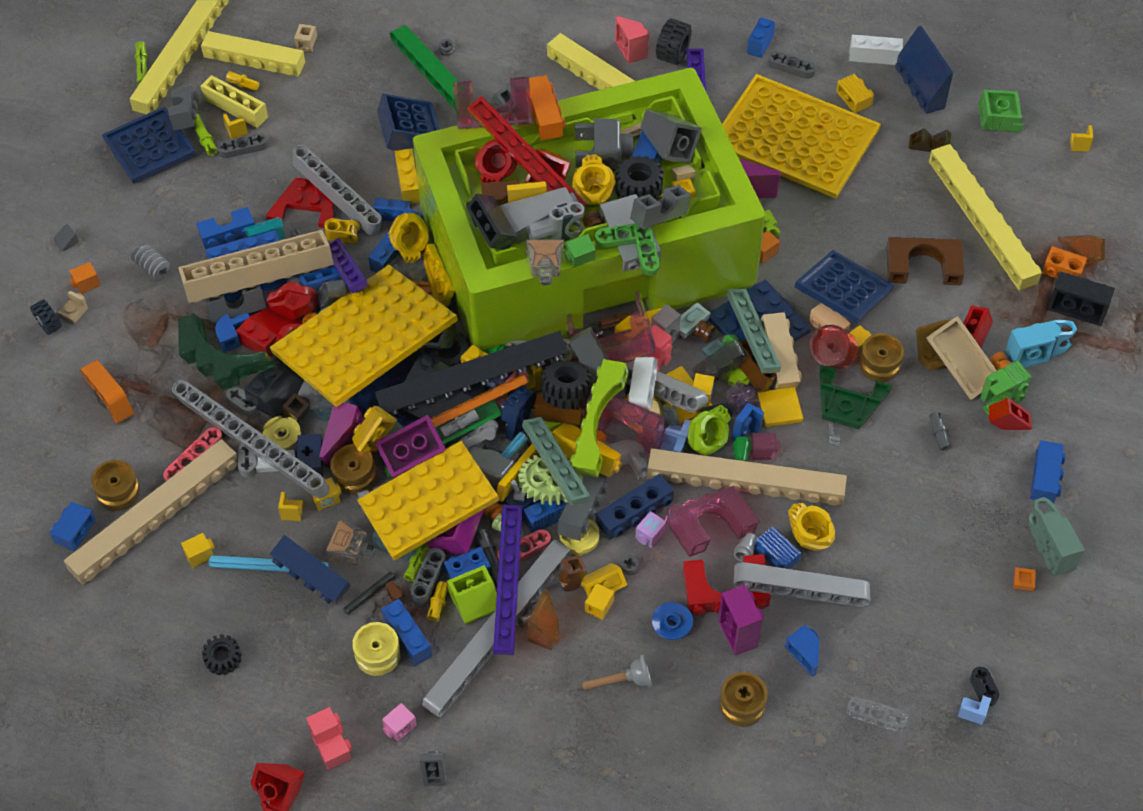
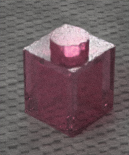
(765, 446)

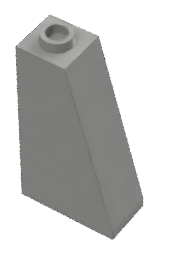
(534, 209)

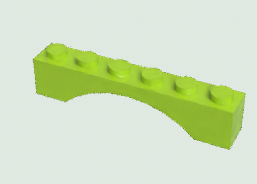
(610, 381)

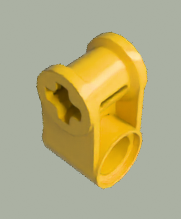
(341, 229)

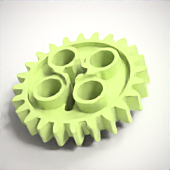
(539, 483)

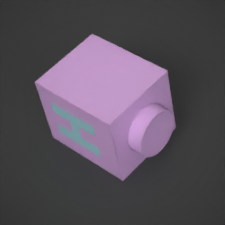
(650, 529)

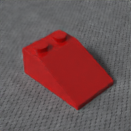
(261, 330)

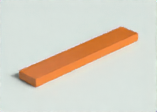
(479, 400)

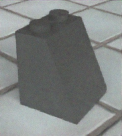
(671, 135)

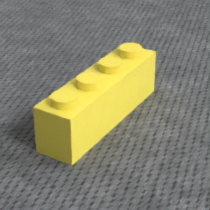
(234, 101)

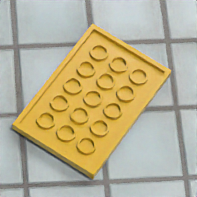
(428, 500)

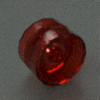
(833, 346)

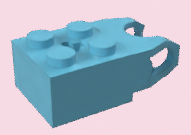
(1038, 342)

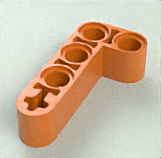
(108, 391)

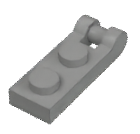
(477, 435)

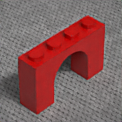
(702, 597)

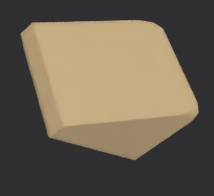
(684, 173)

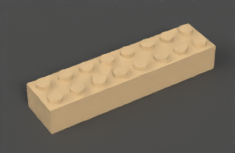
(255, 266)

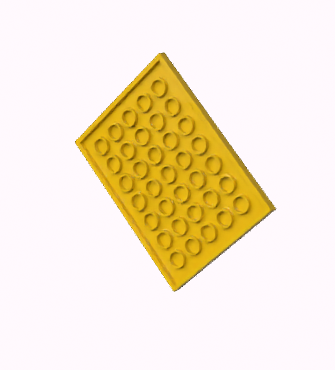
(780, 131)
(363, 335)

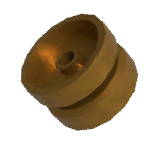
(881, 357)
(354, 469)
(115, 485)
(743, 699)

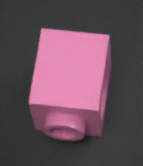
(399, 722)

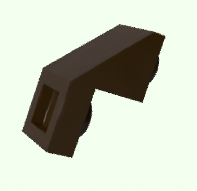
(924, 141)

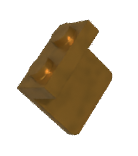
(926, 353)

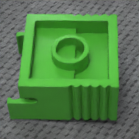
(1000, 110)
(1006, 383)

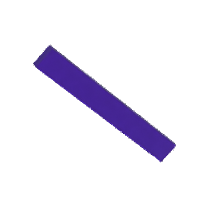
(508, 580)

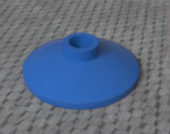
(672, 613)

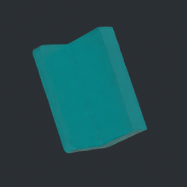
(272, 224)

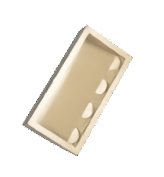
(962, 356)

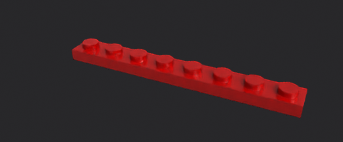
(518, 147)

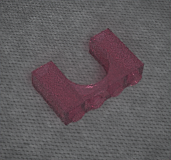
(515, 111)
(646, 424)
(725, 503)

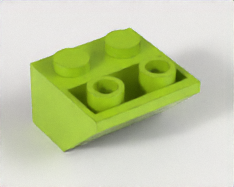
(473, 594)

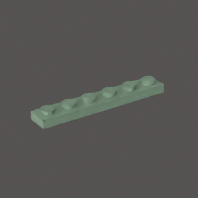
(754, 331)
(556, 461)

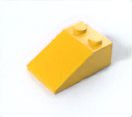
(374, 428)

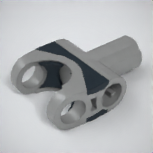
(558, 223)

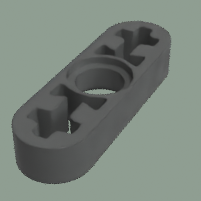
(804, 65)
(254, 138)

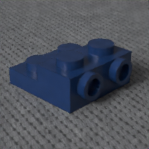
(516, 410)

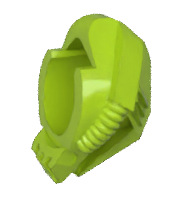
(709, 430)

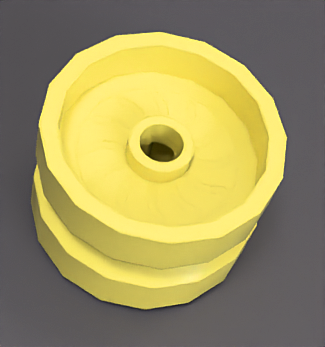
(376, 648)

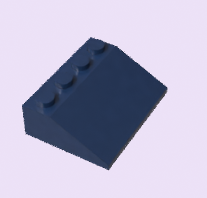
(925, 71)
(404, 119)

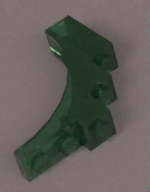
(209, 361)

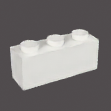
(875, 49)

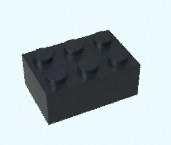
(1081, 298)

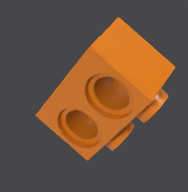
(1063, 261)

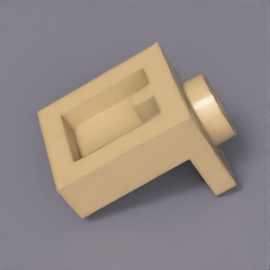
(74, 307)

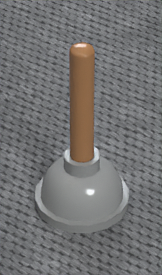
(638, 673)

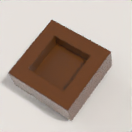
(394, 592)

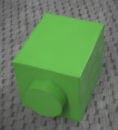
(580, 251)

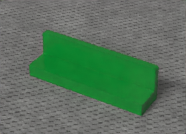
(485, 412)

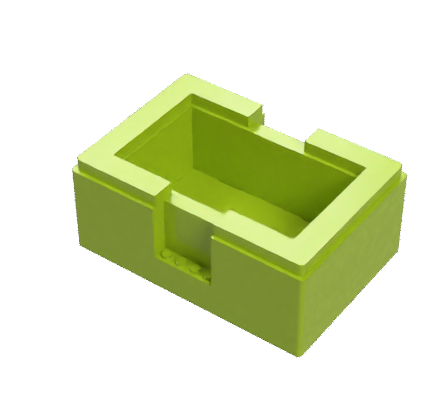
(701, 251)

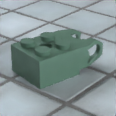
(1055, 539)

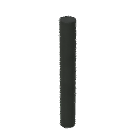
(368, 593)

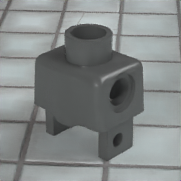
(608, 141)
(492, 463)

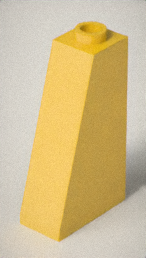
(566, 438)

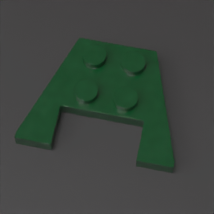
(847, 406)

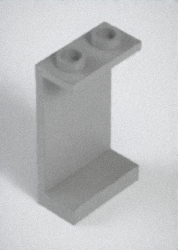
(617, 214)

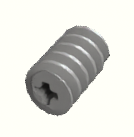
(150, 262)

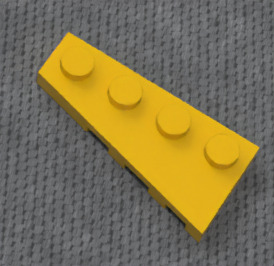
(438, 278)

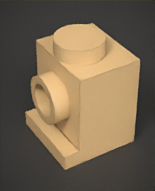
(305, 37)

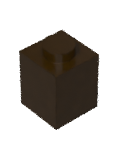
(296, 407)

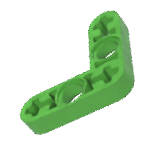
(634, 237)

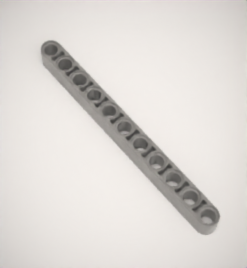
(241, 431)
(481, 646)

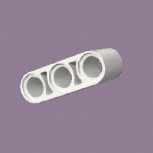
(643, 381)

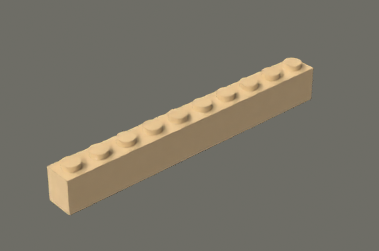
(748, 477)
(151, 512)

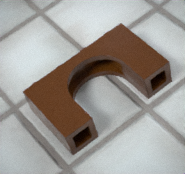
(945, 251)
(553, 414)

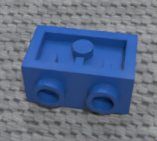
(389, 208)
(748, 420)

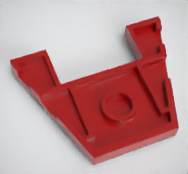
(302, 196)

